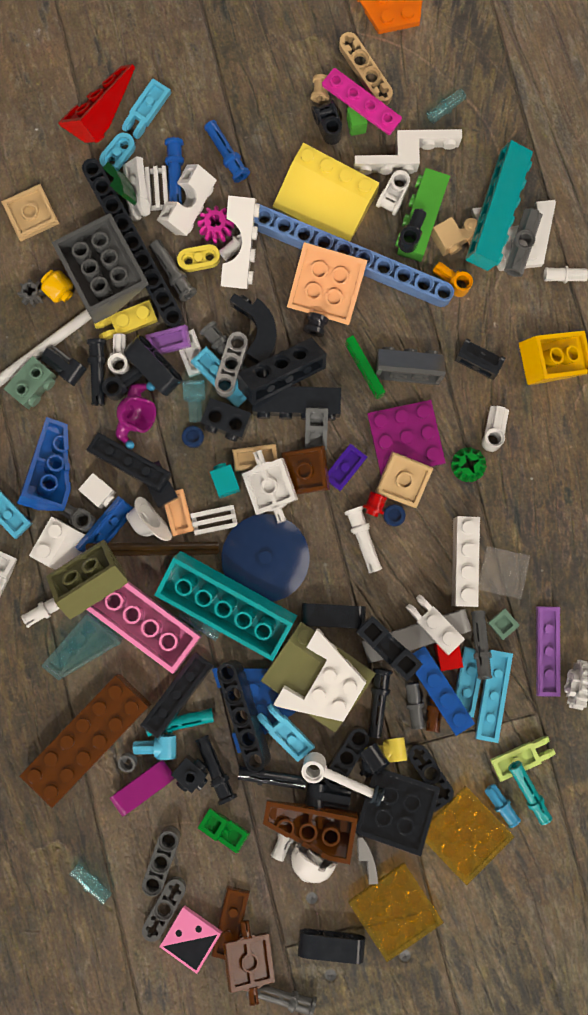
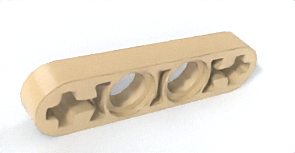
(365, 69)

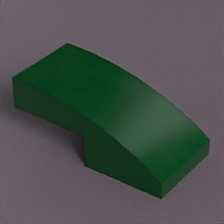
(121, 183)

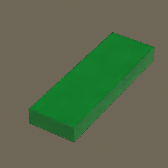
(364, 367)

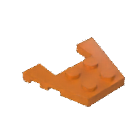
(392, 14)

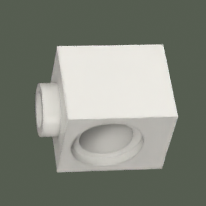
(98, 491)

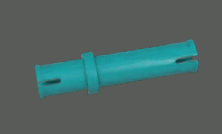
(189, 720)
(534, 801)

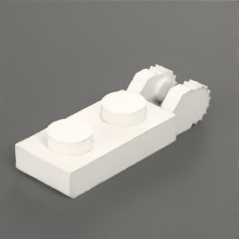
(135, 173)
(436, 626)

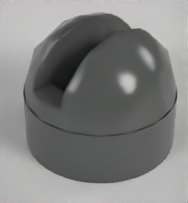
(122, 762)

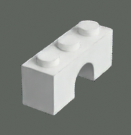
(197, 186)

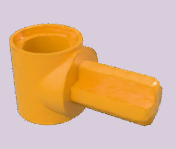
(452, 277)

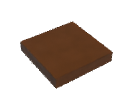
(308, 469)

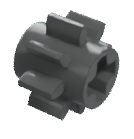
(27, 289)

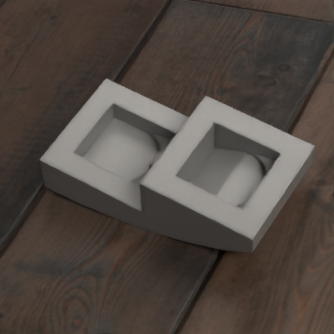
(365, 854)

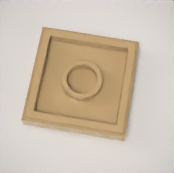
(30, 212)
(404, 479)

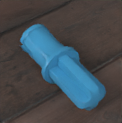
(502, 805)

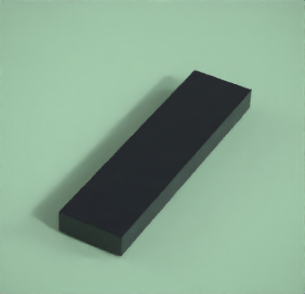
(129, 462)
(176, 695)

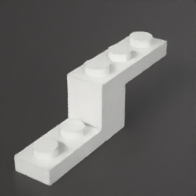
(407, 151)

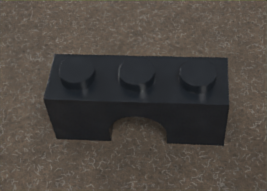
(389, 648)

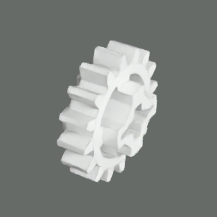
(577, 685)

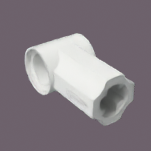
(495, 427)

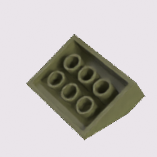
(299, 667)

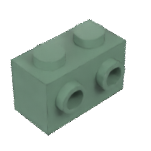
(31, 383)

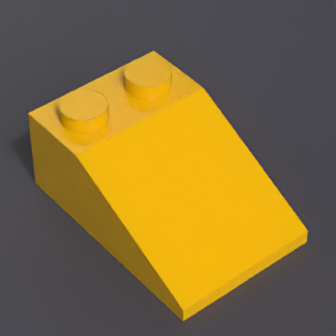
(554, 357)

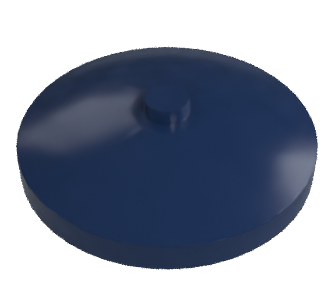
(266, 556)

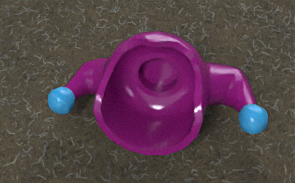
(135, 413)

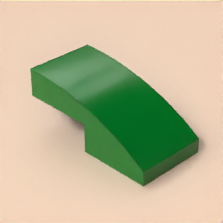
(224, 830)

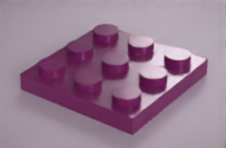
(406, 431)

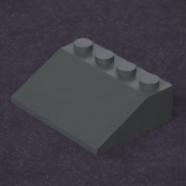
(101, 267)

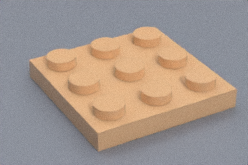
(327, 283)

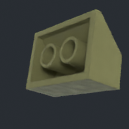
(86, 580)

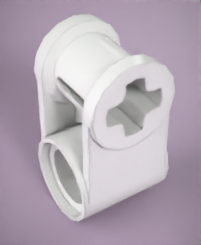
(392, 195)

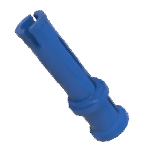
(231, 159)
(174, 162)

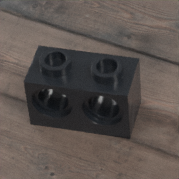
(229, 414)

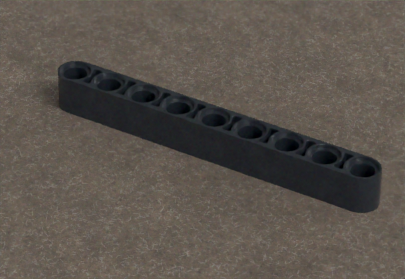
(130, 234)

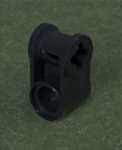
(326, 119)

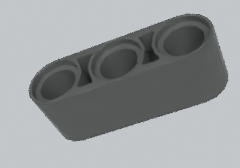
(159, 871)

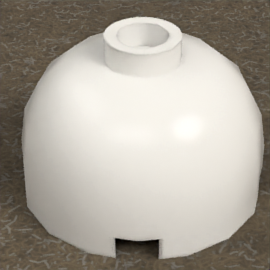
(310, 865)

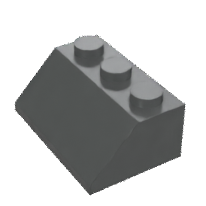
(410, 366)

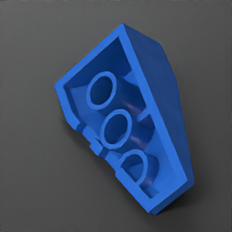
(48, 474)

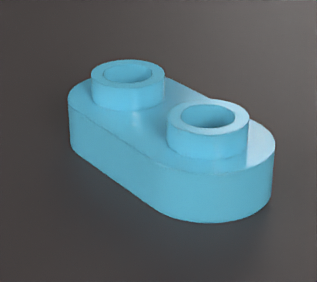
(115, 152)

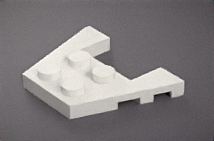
(538, 250)
(332, 690)

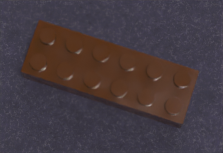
(85, 740)

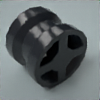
(315, 324)

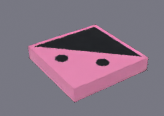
(190, 939)

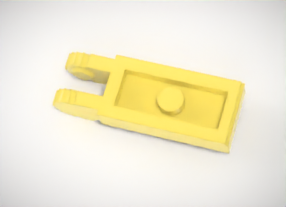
(128, 320)

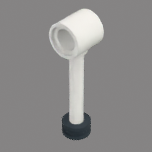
(314, 776)

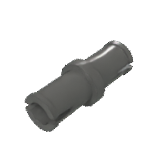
(415, 705)

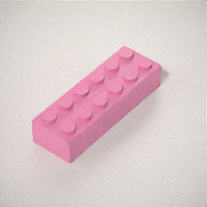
(147, 625)

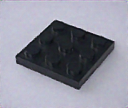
(403, 815)

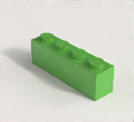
(429, 198)

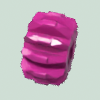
(216, 232)

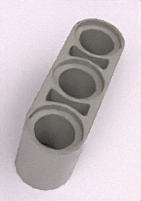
(235, 354)

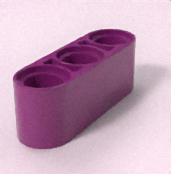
(142, 787)

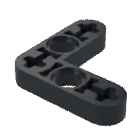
(445, 784)

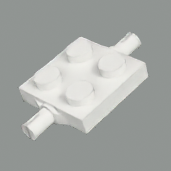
(269, 486)

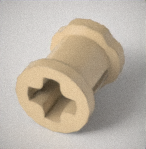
(320, 94)

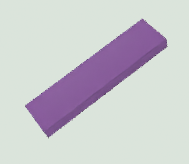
(548, 651)

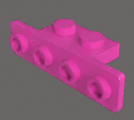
(361, 101)

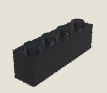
(294, 400)

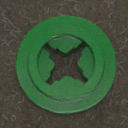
(466, 474)

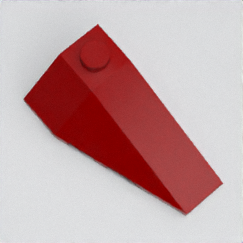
(96, 115)

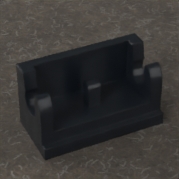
(480, 359)

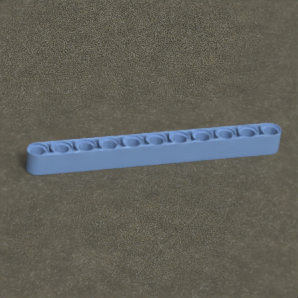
(375, 260)

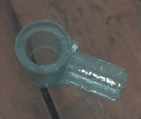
(193, 394)

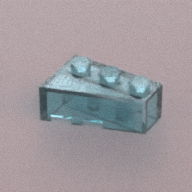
(83, 644)

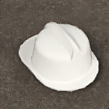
(146, 520)

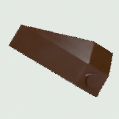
(322, 830)

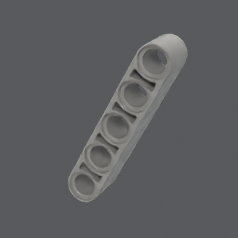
(415, 637)

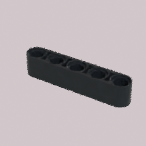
(242, 726)

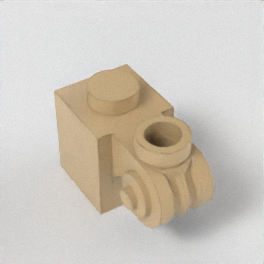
(450, 237)

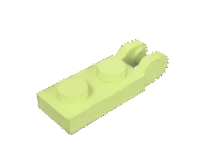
(525, 753)

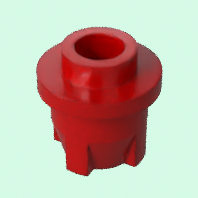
(375, 504)

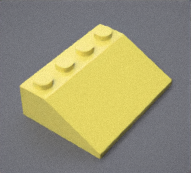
(325, 193)

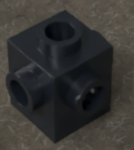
(193, 766)

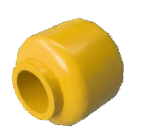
(57, 286)

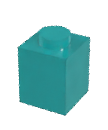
(224, 480)

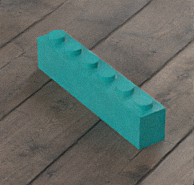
(499, 206)

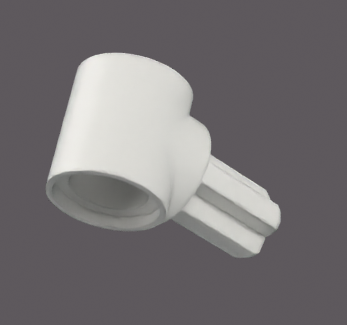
(119, 345)

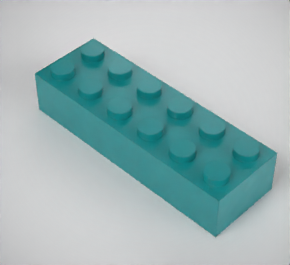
(225, 605)

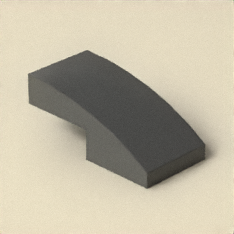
(316, 427)

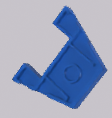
(261, 694)

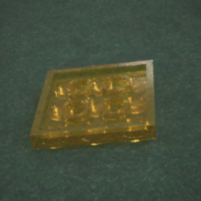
(467, 835)
(395, 912)

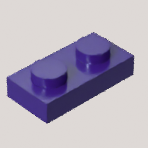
(345, 467)

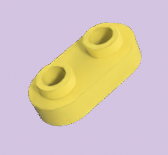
(198, 257)

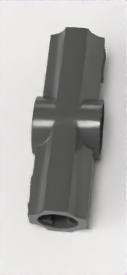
(526, 231)

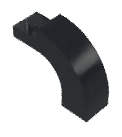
(266, 338)

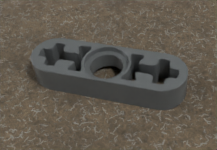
(163, 899)

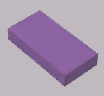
(170, 339)

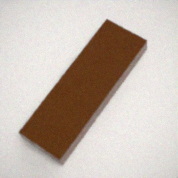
(231, 915)

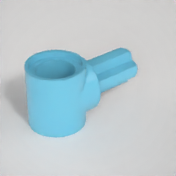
(161, 748)

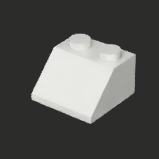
(57, 544)

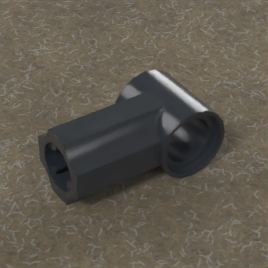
(67, 368)
(322, 795)

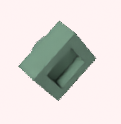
(503, 624)

